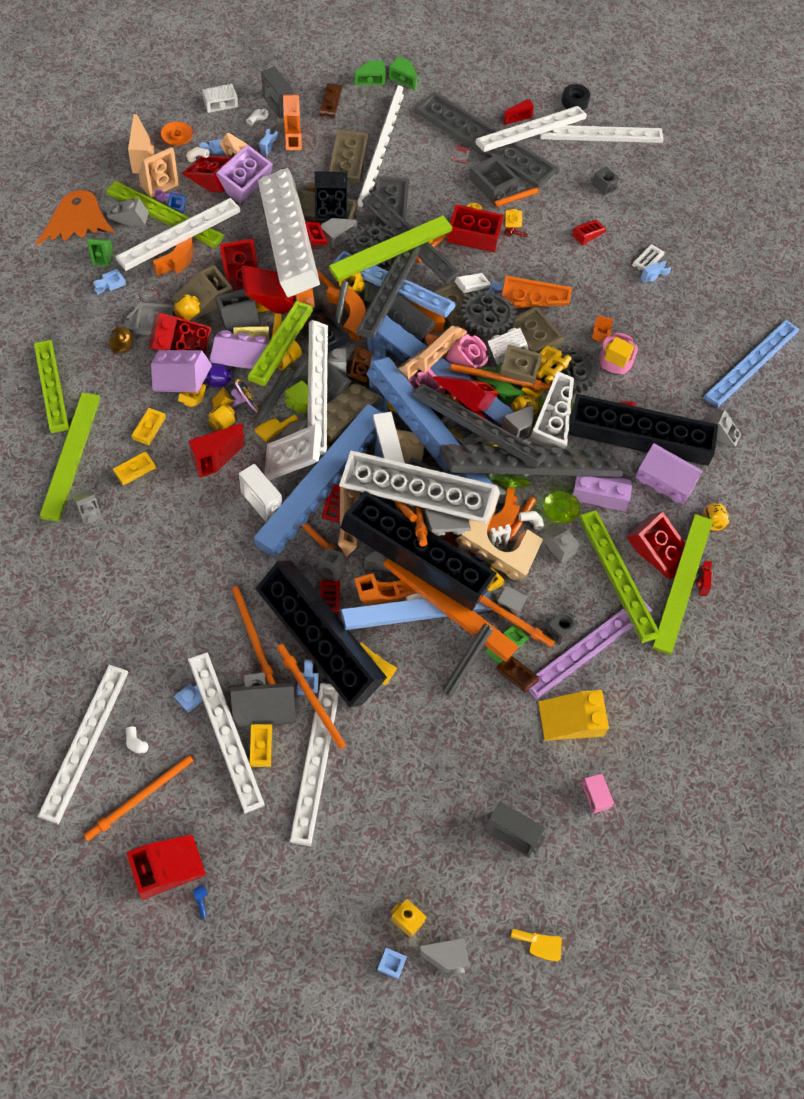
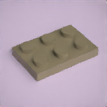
(537, 330)

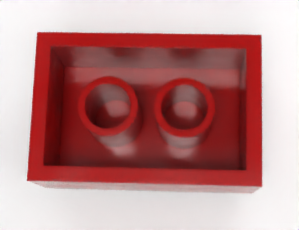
(475, 228)

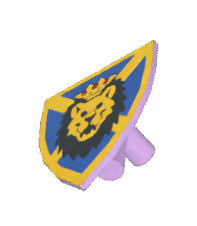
(244, 395)

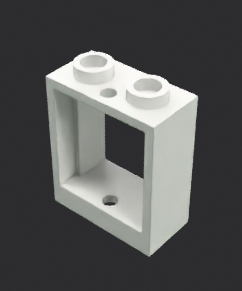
(259, 492)

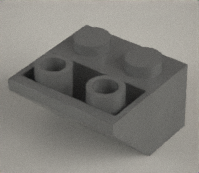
(237, 310)

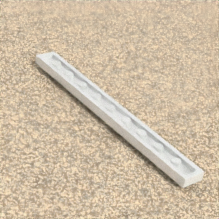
(382, 141)

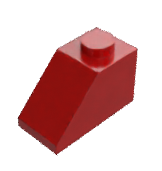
(316, 235)

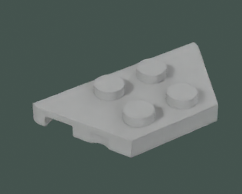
(142, 318)

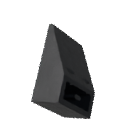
(331, 195)

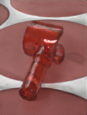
(510, 231)

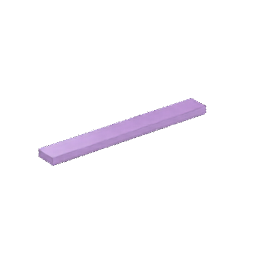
(582, 652)

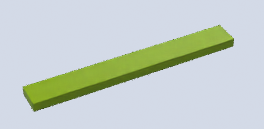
(162, 212)
(390, 248)
(70, 457)
(619, 577)
(682, 584)

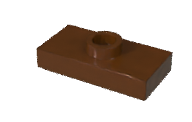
(518, 674)

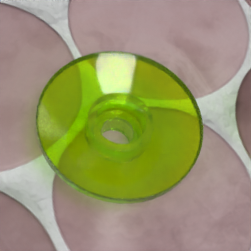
(512, 481)
(562, 500)

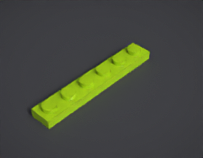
(280, 343)
(51, 386)

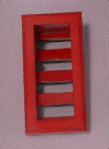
(521, 112)
(584, 238)
(336, 488)
(337, 603)

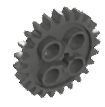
(368, 237)
(487, 313)
(581, 367)

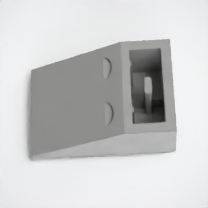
(442, 522)

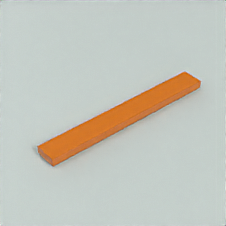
(467, 619)

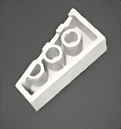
(553, 420)

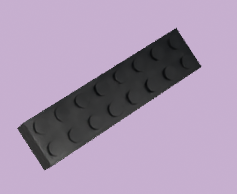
(641, 427)
(436, 563)
(320, 633)

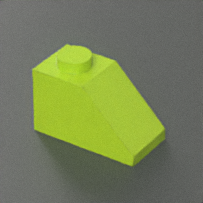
(297, 397)

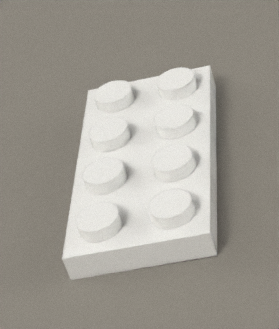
(293, 452)

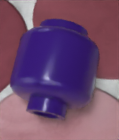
(218, 376)

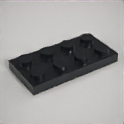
(336, 334)

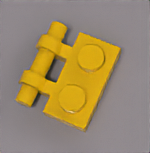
(550, 357)

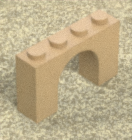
(513, 563)

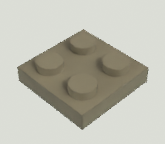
(521, 364)

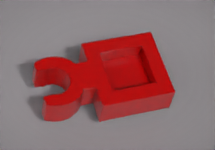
(704, 581)

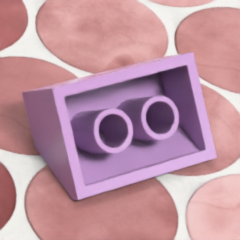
(242, 173)
(237, 349)
(179, 370)
(668, 474)
(603, 491)

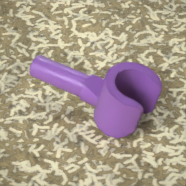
(161, 196)

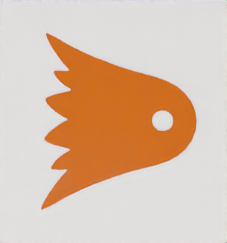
(75, 218)

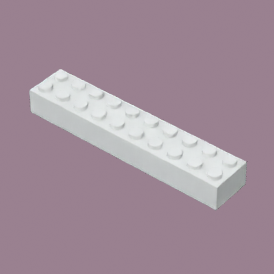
(288, 233)

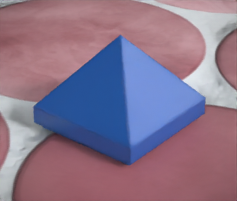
(177, 202)

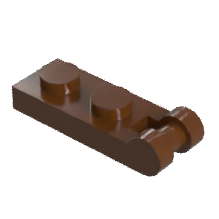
(331, 100)

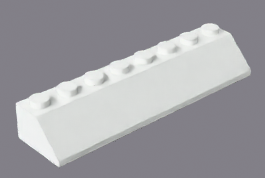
(420, 486)

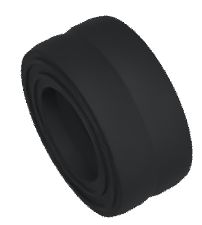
(576, 90)

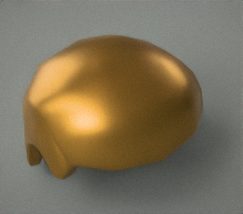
(121, 337)

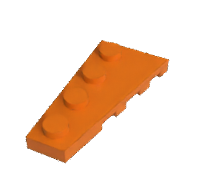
(533, 293)

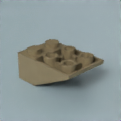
(205, 288)

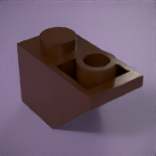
(359, 364)

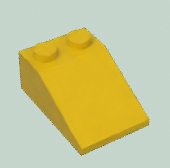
(574, 716)

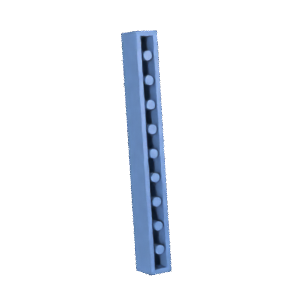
(405, 345)
(415, 414)
(316, 485)

